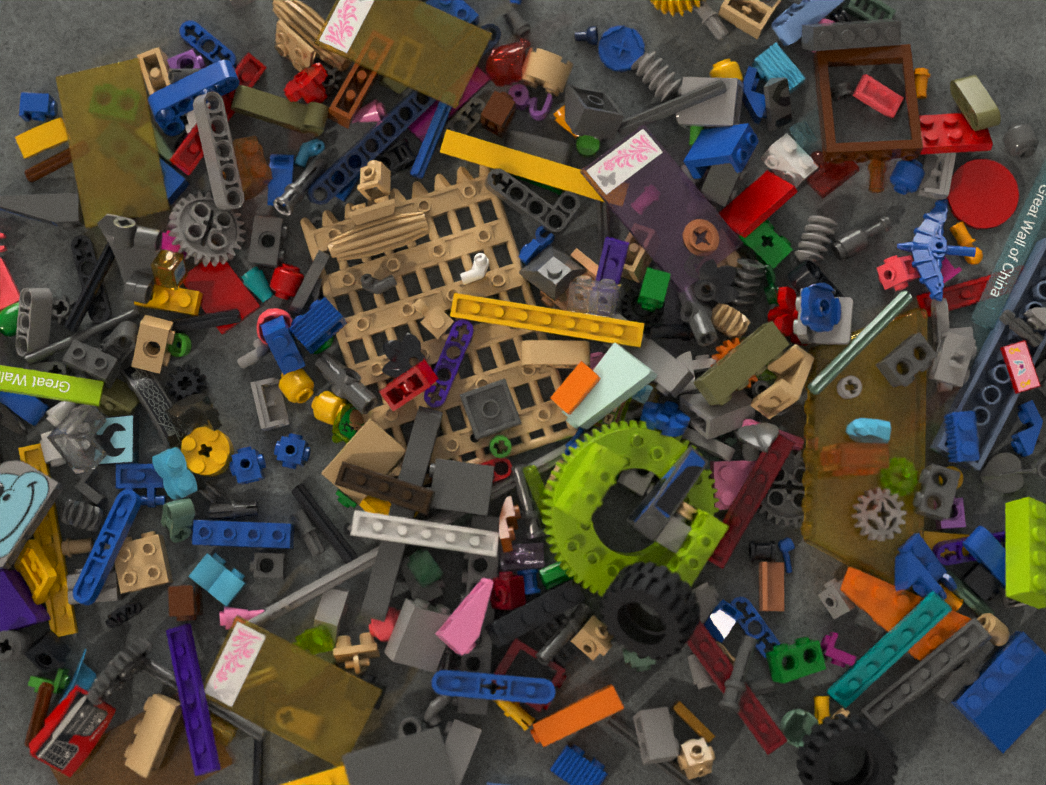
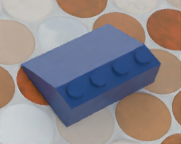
(1007, 692)

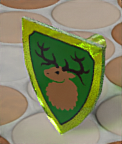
(346, 424)

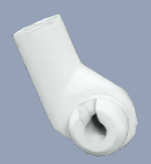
(478, 269)

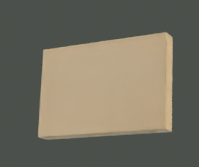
(369, 449)

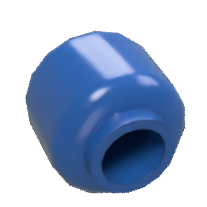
(907, 176)

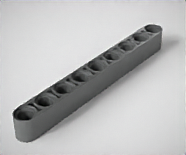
(391, 553)

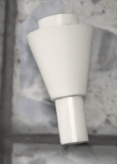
(59, 412)

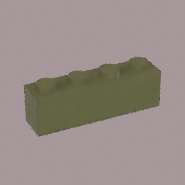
(741, 363)

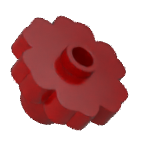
(307, 85)

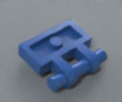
(141, 477)

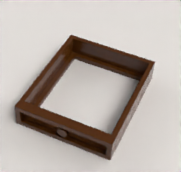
(873, 150)

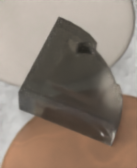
(746, 252)

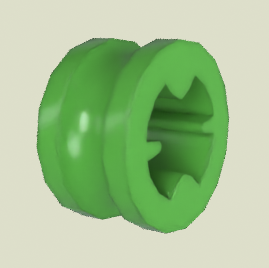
(493, 449)

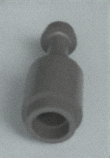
(857, 239)

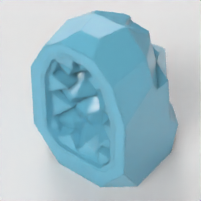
(869, 430)

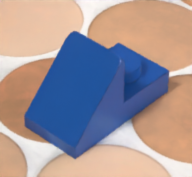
(911, 572)

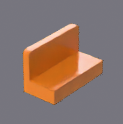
(575, 388)

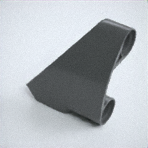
(134, 251)

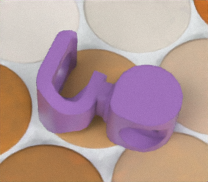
(523, 100)

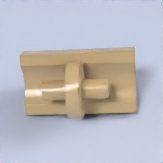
(356, 655)

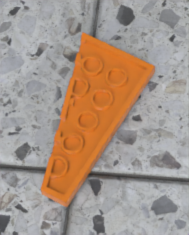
(891, 606)

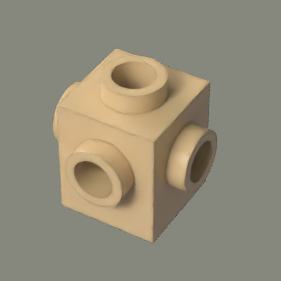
(593, 638)
(696, 758)

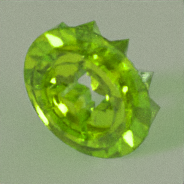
(891, 482)

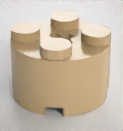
(546, 71)

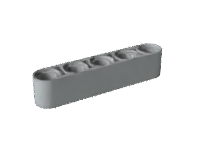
(221, 139)

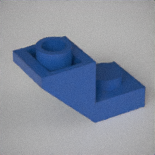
(753, 101)
(282, 174)
(1025, 440)

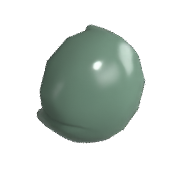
(797, 724)

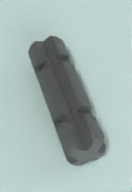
(1021, 328)

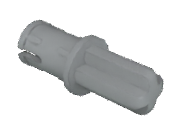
(711, 20)

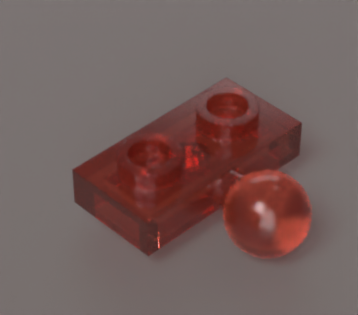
(830, 175)

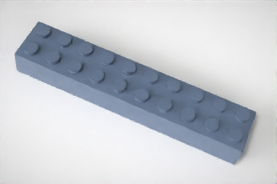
(989, 384)

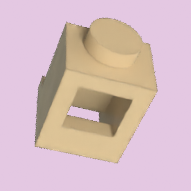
(372, 176)

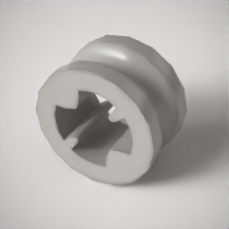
(851, 381)

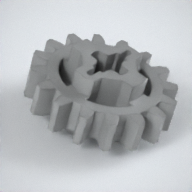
(878, 502)

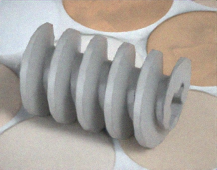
(656, 76)
(814, 238)

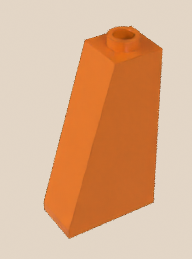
(576, 715)

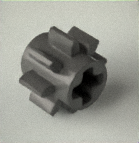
(333, 83)
(60, 304)

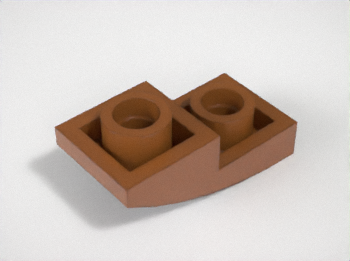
(508, 523)

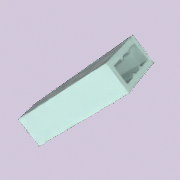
(620, 378)

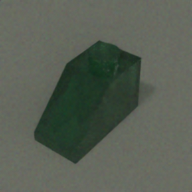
(424, 568)

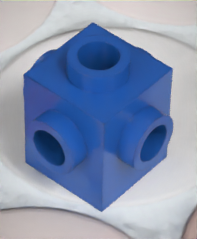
(301, 453)
(255, 469)

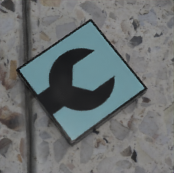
(120, 440)

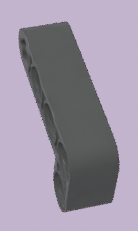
(528, 197)

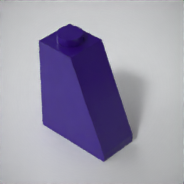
(16, 603)

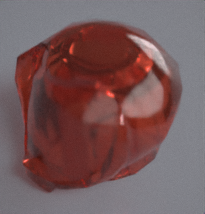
(506, 63)

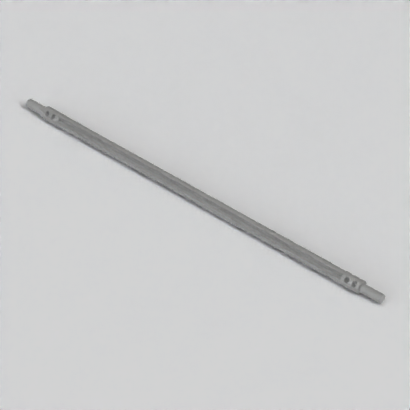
(367, 560)

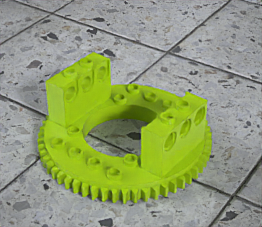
(585, 480)

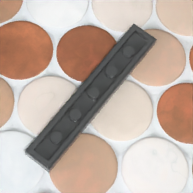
(926, 673)

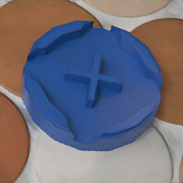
(620, 48)

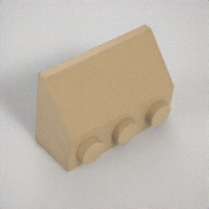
(153, 734)

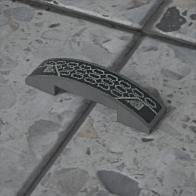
(154, 402)

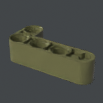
(280, 111)

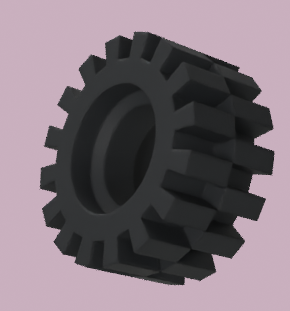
(628, 309)

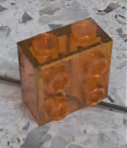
(252, 166)
(855, 458)

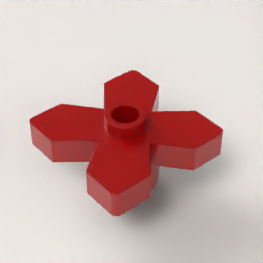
(785, 314)

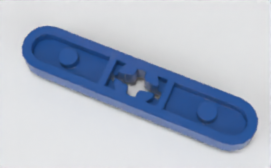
(100, 559)
(518, 687)

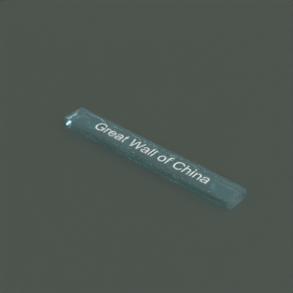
(1013, 255)

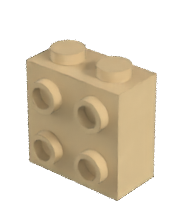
(142, 563)

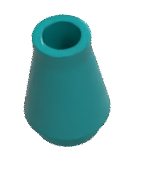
(258, 284)

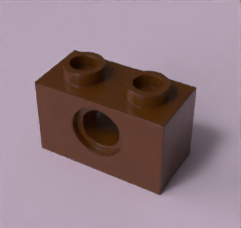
(498, 113)
(185, 602)

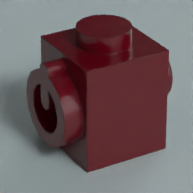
(507, 591)

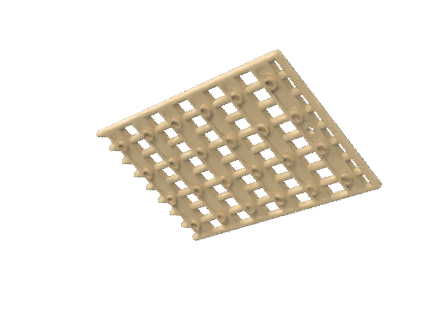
(384, 318)

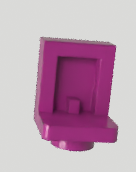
(838, 657)

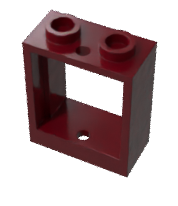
(557, 680)

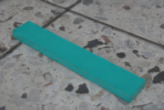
(889, 649)

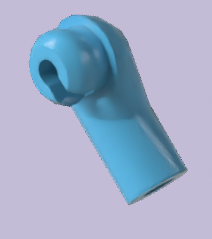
(308, 150)

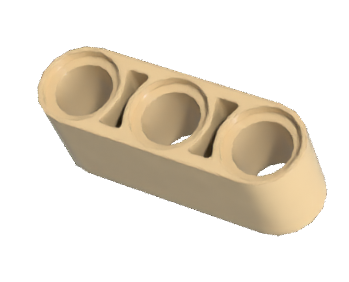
(554, 353)

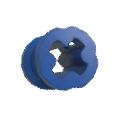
(530, 581)

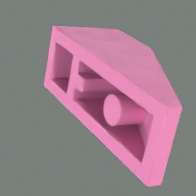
(466, 621)

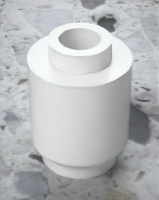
(50, 454)

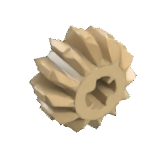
(729, 321)

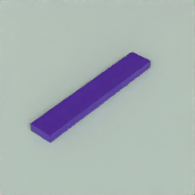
(193, 700)

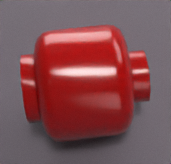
(286, 281)

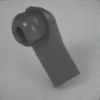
(375, 285)

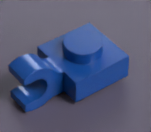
(533, 248)

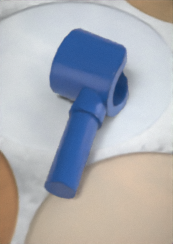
(786, 545)

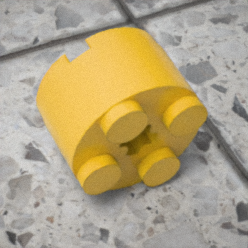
(194, 446)

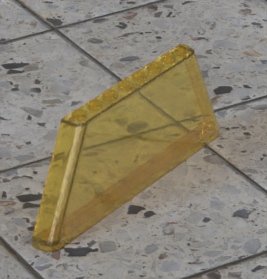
(831, 498)

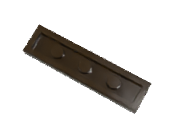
(385, 488)

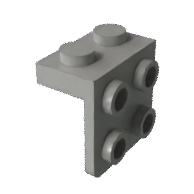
(838, 336)

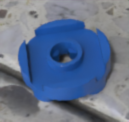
(812, 299)
(665, 417)

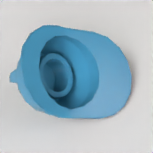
(82, 677)

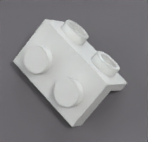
(789, 161)

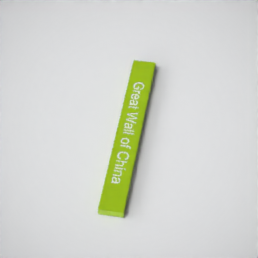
(51, 385)

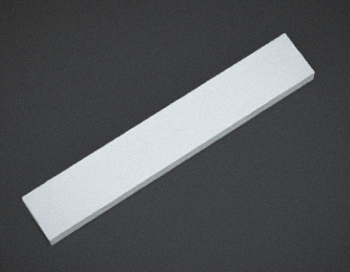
(424, 533)

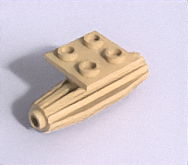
(297, 34)
(377, 230)

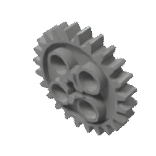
(186, 220)

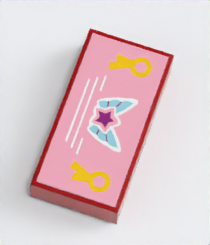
(1020, 366)

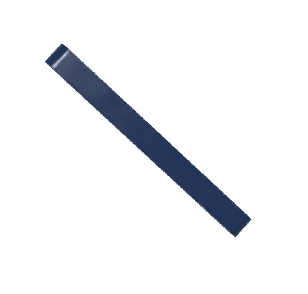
(380, 139)

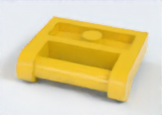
(36, 570)

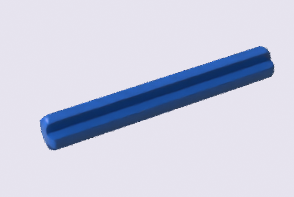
(430, 140)

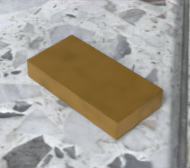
(701, 730)

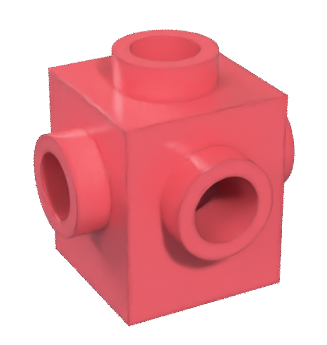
(897, 272)

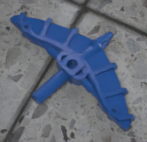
(931, 247)

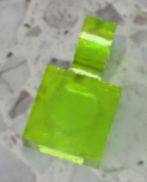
(316, 640)

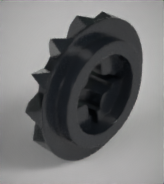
(123, 614)

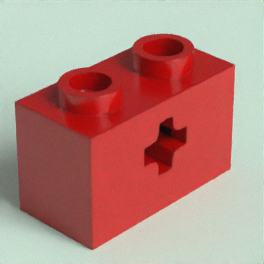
(408, 385)

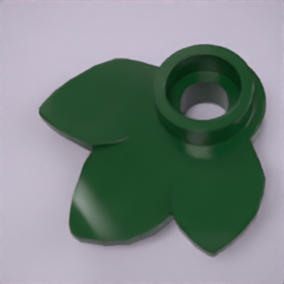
(771, 291)

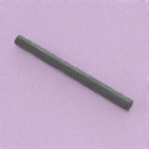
(82, 336)

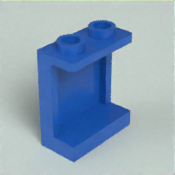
(721, 146)

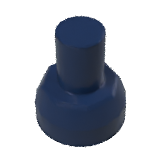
(590, 35)

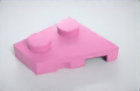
(729, 480)

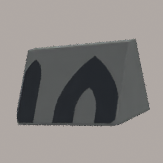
(777, 103)

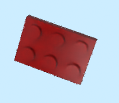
(952, 134)

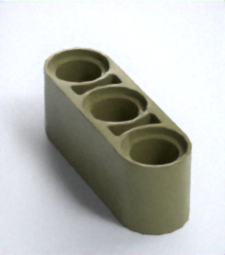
(975, 102)

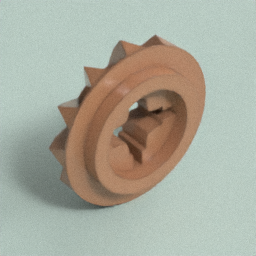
(700, 226)

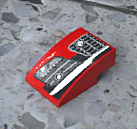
(71, 732)

